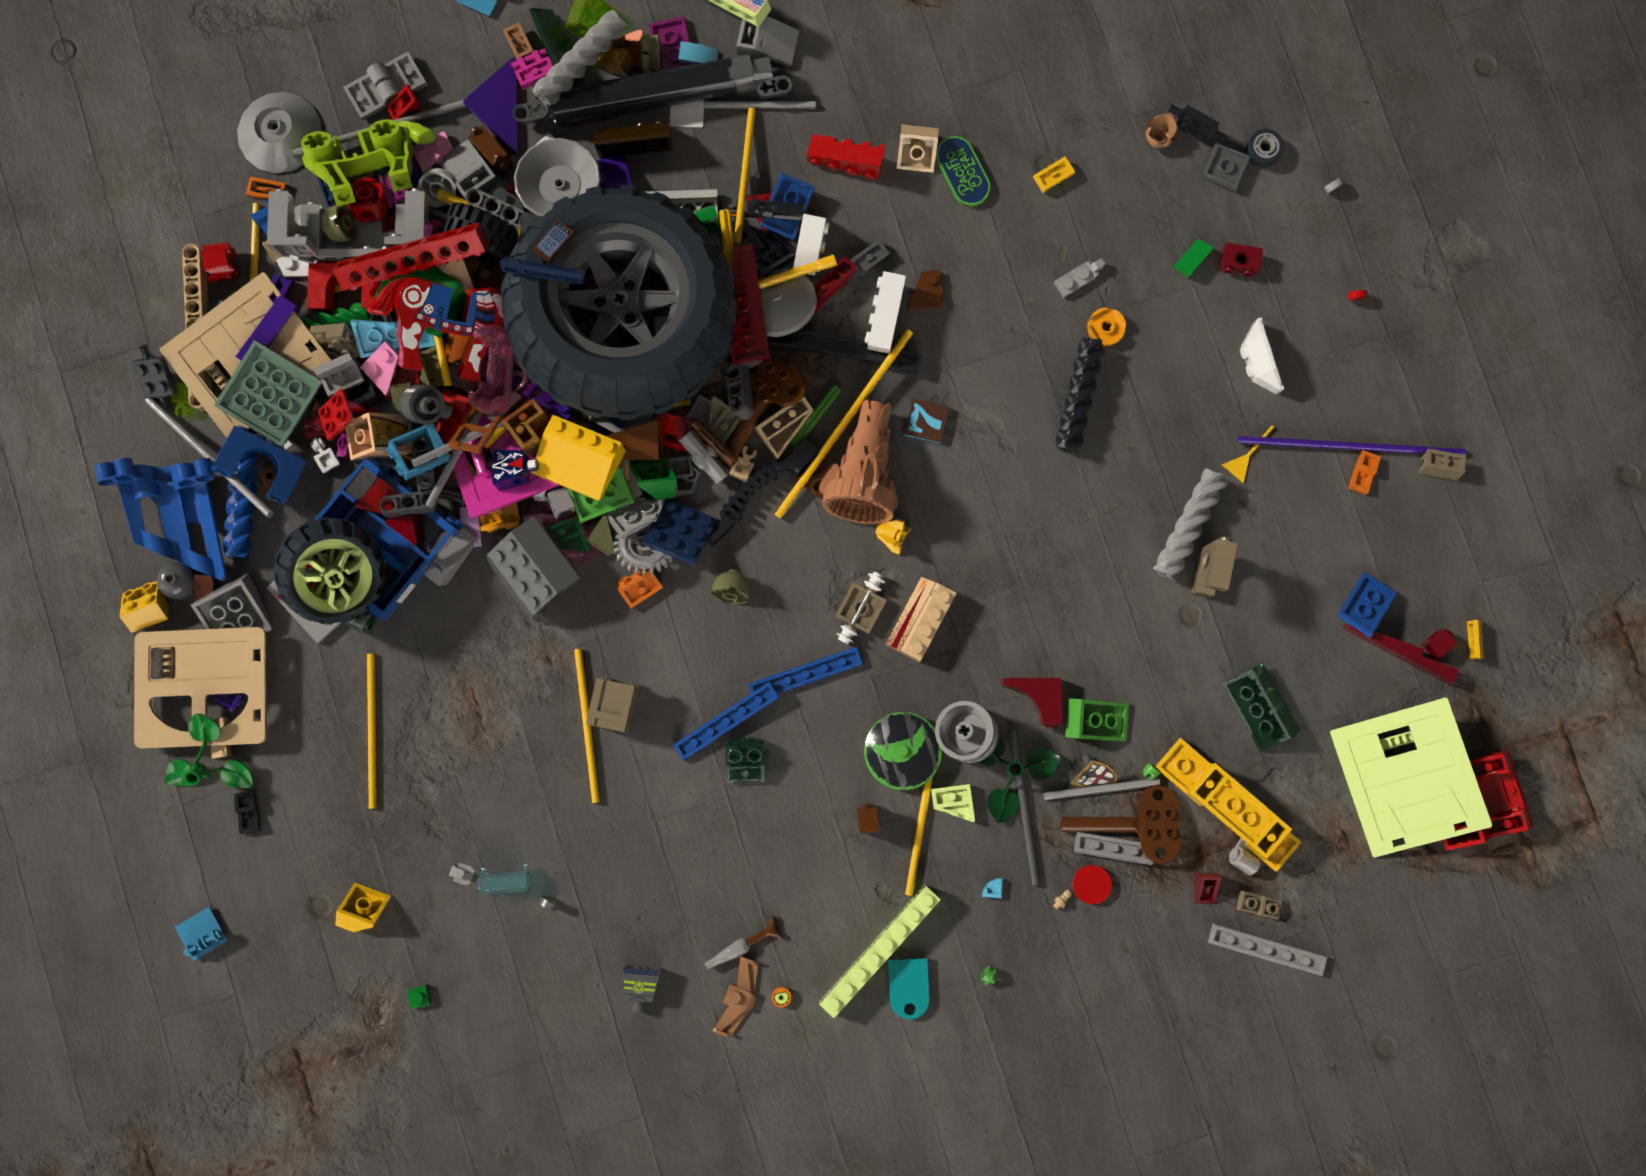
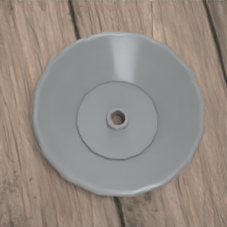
(271, 148)
(550, 164)

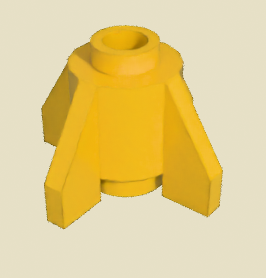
(893, 534)

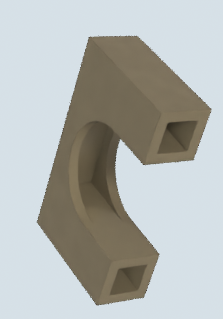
(1214, 567)

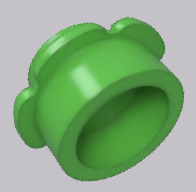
(989, 975)

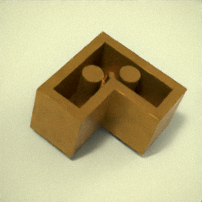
(617, 59)
(523, 425)

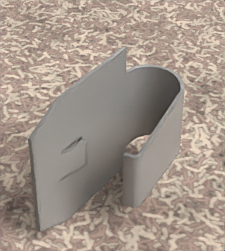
(462, 873)

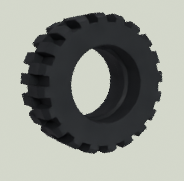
(498, 232)

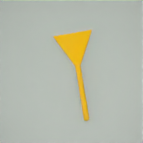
(1239, 465)

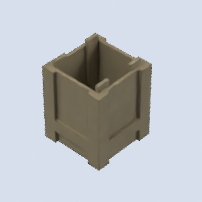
(612, 705)

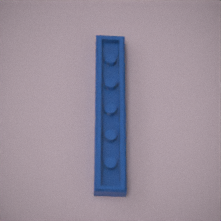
(812, 671)
(726, 721)

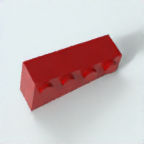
(846, 156)

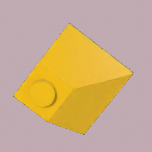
(361, 908)

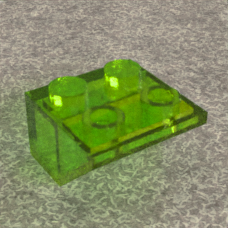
(585, 15)

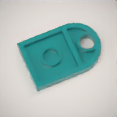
(908, 985)

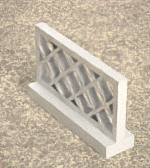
(692, 197)

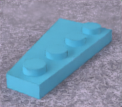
(372, 334)

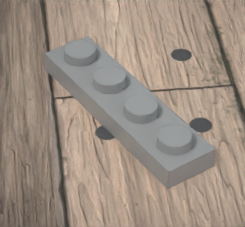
(1109, 848)

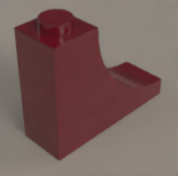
(1045, 695)

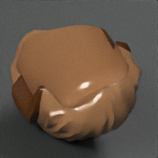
(1161, 130)

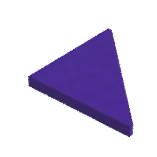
(494, 105)

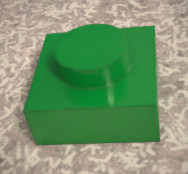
(419, 996)

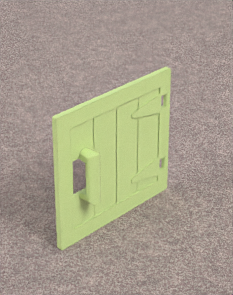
(1412, 792)

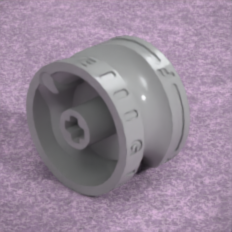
(951, 733)

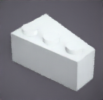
(811, 240)

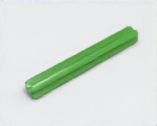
(815, 416)

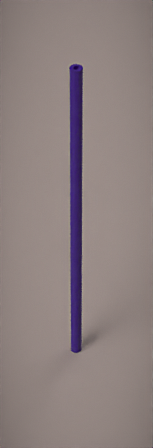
(1343, 445)

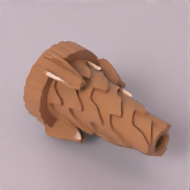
(861, 485)

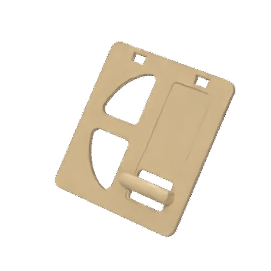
(200, 666)

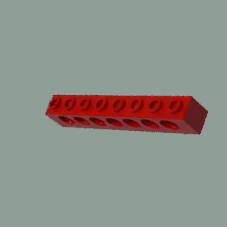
(471, 234)

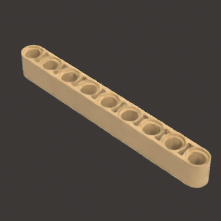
(192, 301)

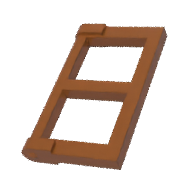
(487, 431)

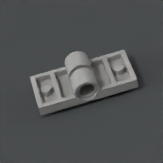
(382, 83)

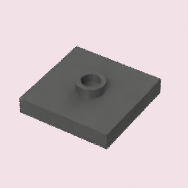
(1225, 166)

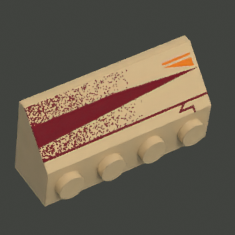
(921, 619)

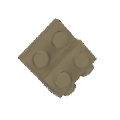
(336, 338)

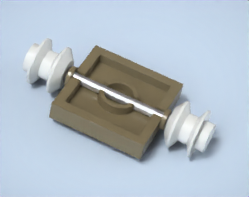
(860, 608)

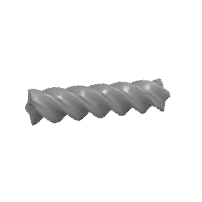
(583, 53)
(1189, 525)

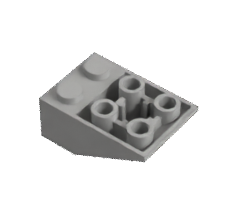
(769, 40)
(468, 170)

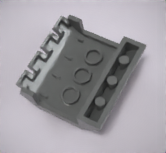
(532, 567)

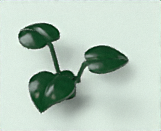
(1041, 766)

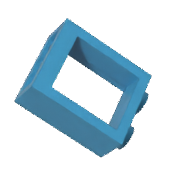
(434, 441)

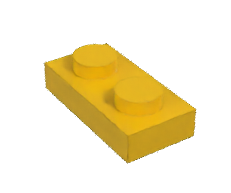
(1054, 174)

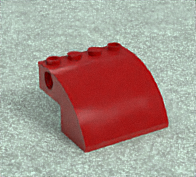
(1502, 799)

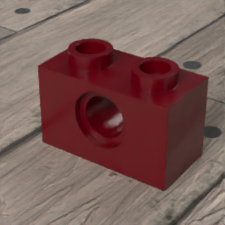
(1251, 256)

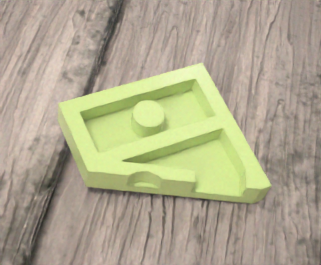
(954, 801)

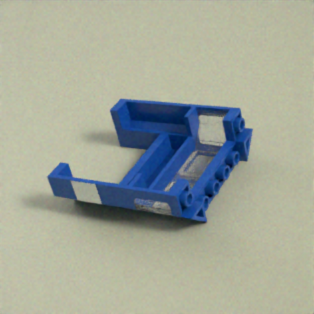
(397, 551)

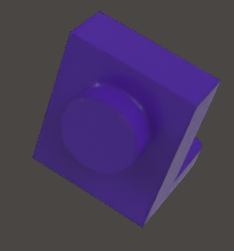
(228, 700)

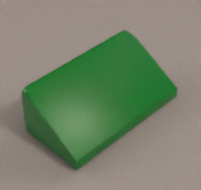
(1193, 258)

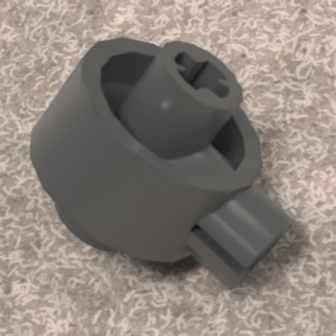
(424, 404)

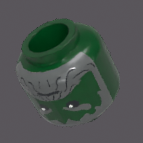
(362, 622)

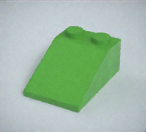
(1097, 720)

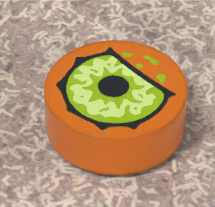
(781, 996)

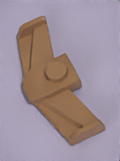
(739, 997)

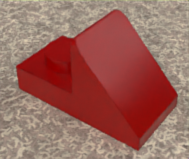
(403, 103)

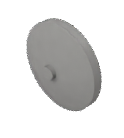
(788, 305)

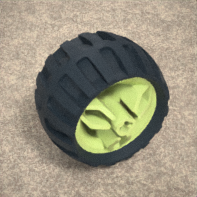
(330, 606)

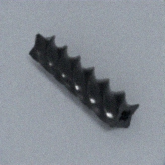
(1078, 398)

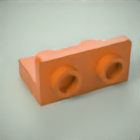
(638, 587)

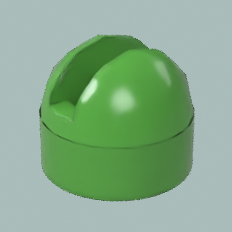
(1149, 769)

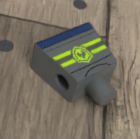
(640, 985)

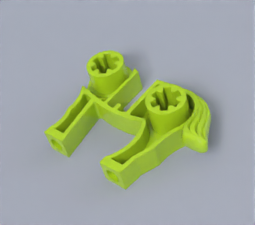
(383, 145)

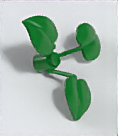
(181, 773)

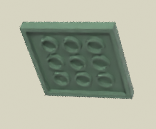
(268, 393)

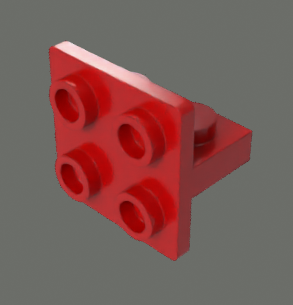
(338, 414)

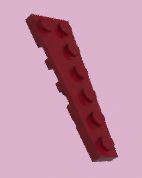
(750, 331)

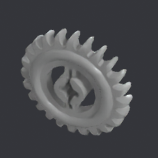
(644, 559)

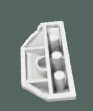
(1260, 358)

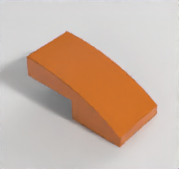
(1363, 472)

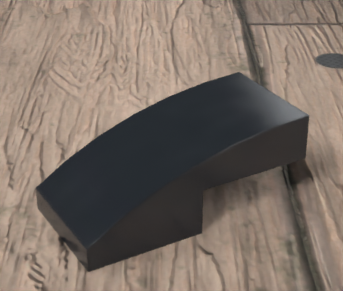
(248, 812)

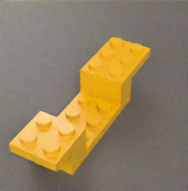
(1230, 802)

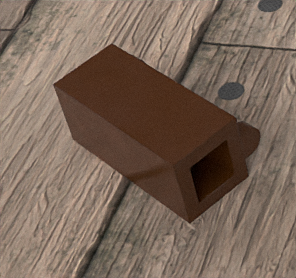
(490, 149)

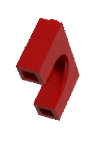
(322, 286)

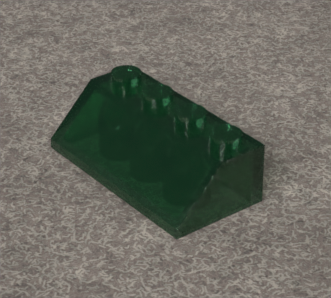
(552, 36)
(1261, 707)

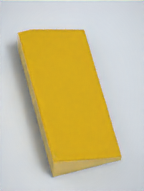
(1475, 639)

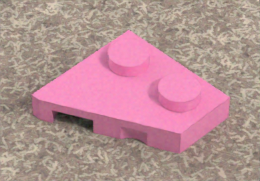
(433, 152)
(382, 366)

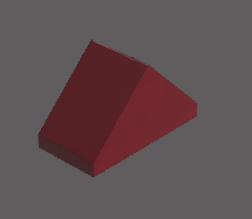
(408, 527)
(1206, 887)

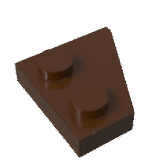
(928, 292)

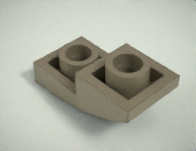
(1259, 905)

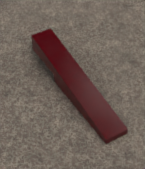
(1410, 654)

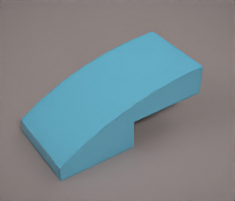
(696, 53)

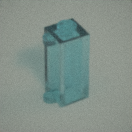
(504, 881)

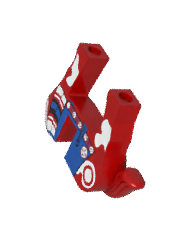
(427, 303)

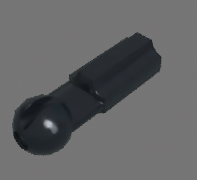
(773, 209)

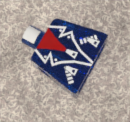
(511, 468)

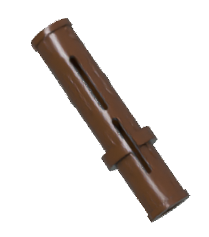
(721, 448)

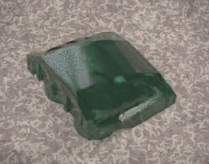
(745, 759)

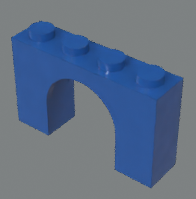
(287, 466)

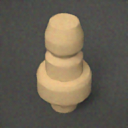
(1060, 901)

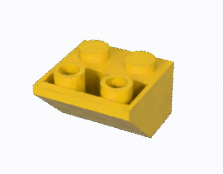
(143, 607)

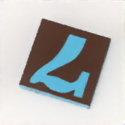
(926, 420)

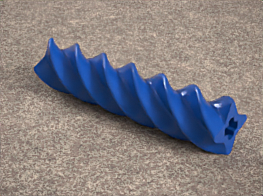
(240, 509)

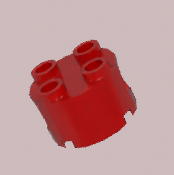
(370, 200)
(219, 261)

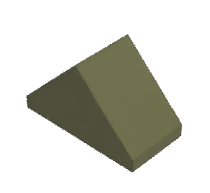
(601, 537)

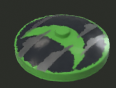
(902, 751)

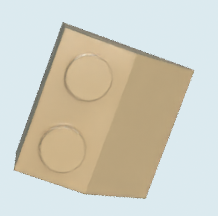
(917, 148)

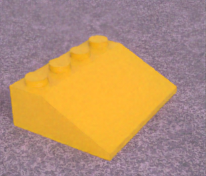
(578, 457)

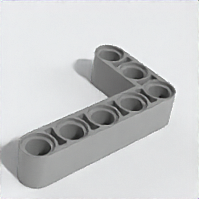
(502, 208)

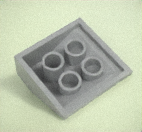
(233, 606)

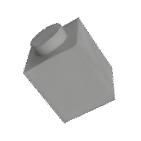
(560, 502)

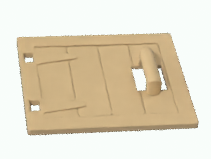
(221, 336)

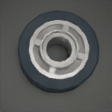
(1271, 141)

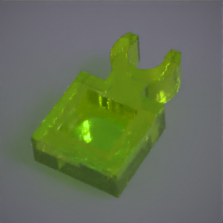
(182, 400)

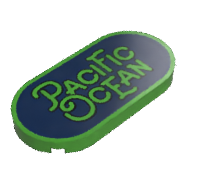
(962, 171)

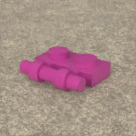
(532, 73)

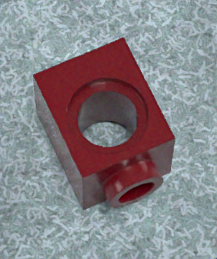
(1439, 643)

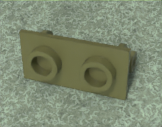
(651, 58)

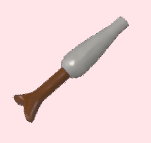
(742, 945)

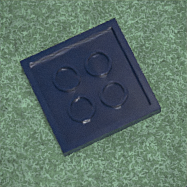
(680, 532)

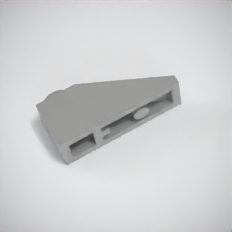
(451, 557)

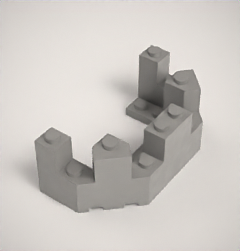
(300, 233)

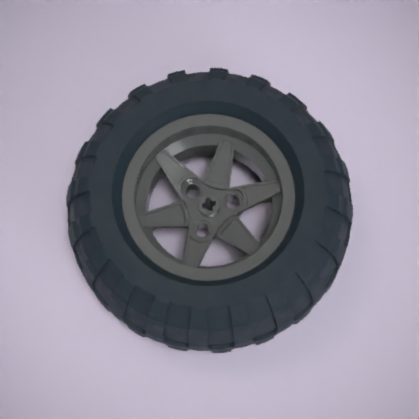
(662, 367)

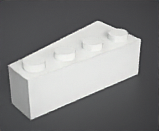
(886, 312)

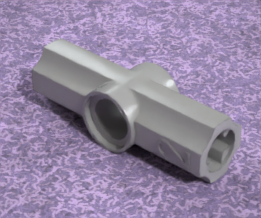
(704, 456)

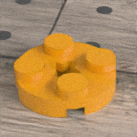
(1110, 317)

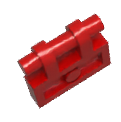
(676, 426)

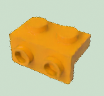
(506, 517)

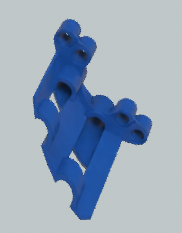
(182, 499)

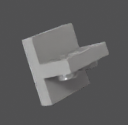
(340, 373)

